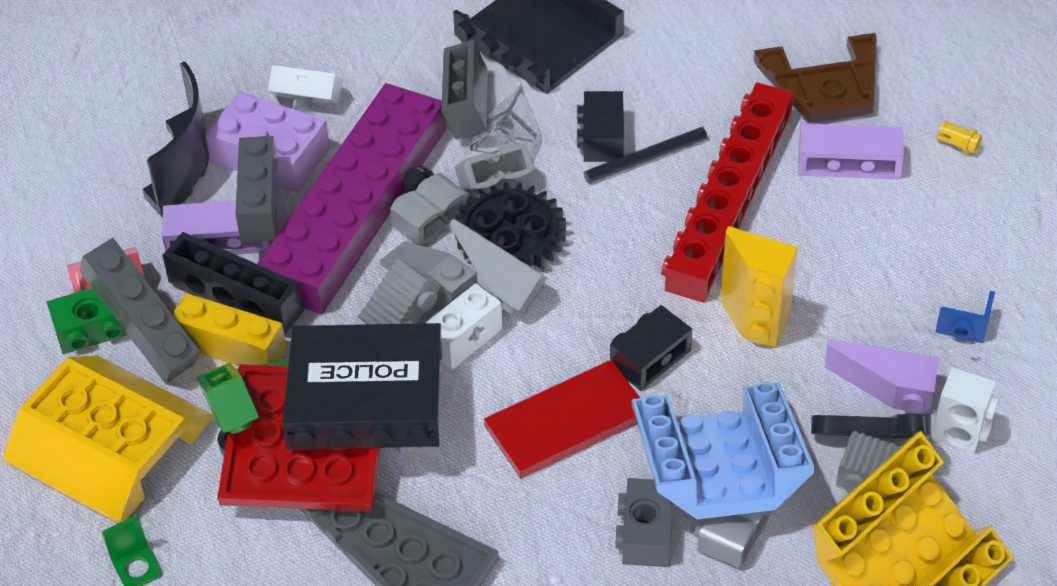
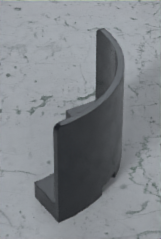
(185, 157)

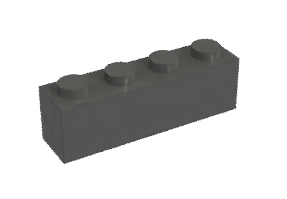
(139, 310)

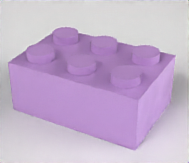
(298, 137)

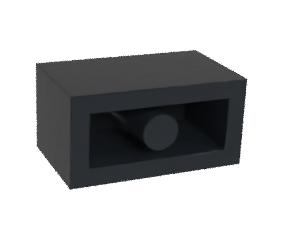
(603, 126)
(651, 346)

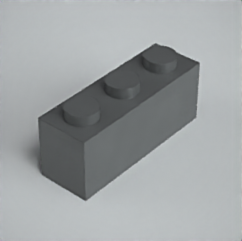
(464, 90)
(257, 189)

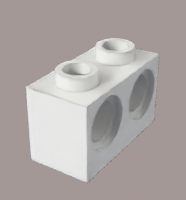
(965, 411)

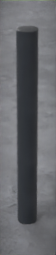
(644, 155)

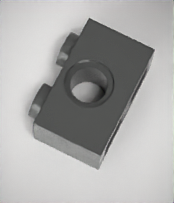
(644, 542)

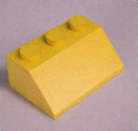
(758, 284)

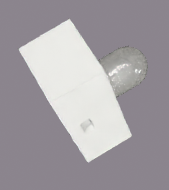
(304, 87)

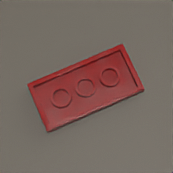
(563, 418)

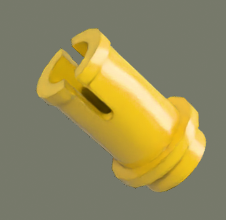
(960, 137)

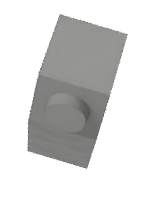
(440, 266)
(501, 272)

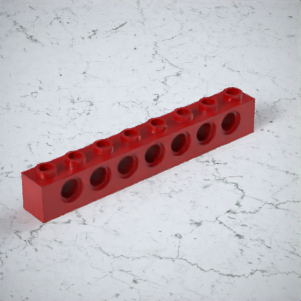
(728, 191)

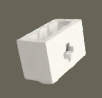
(468, 324)

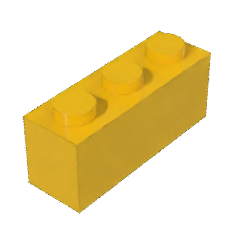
(230, 332)

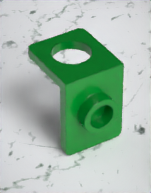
(128, 544)

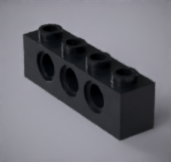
(232, 280)

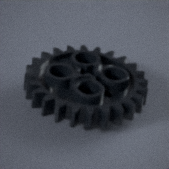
(516, 222)

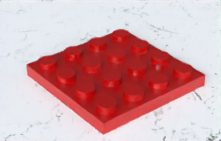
(266, 474)

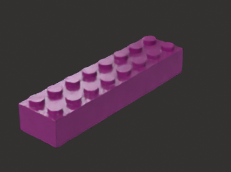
(355, 193)

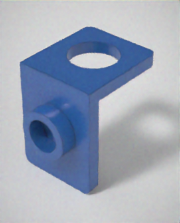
(964, 324)

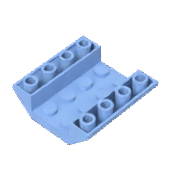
(726, 459)

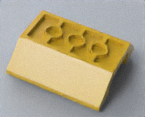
(99, 433)
(905, 530)

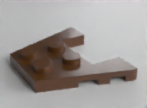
(826, 89)

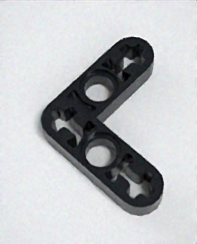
(888, 427)

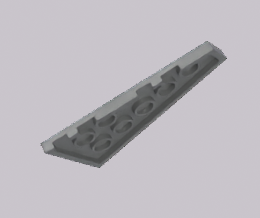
(405, 546)

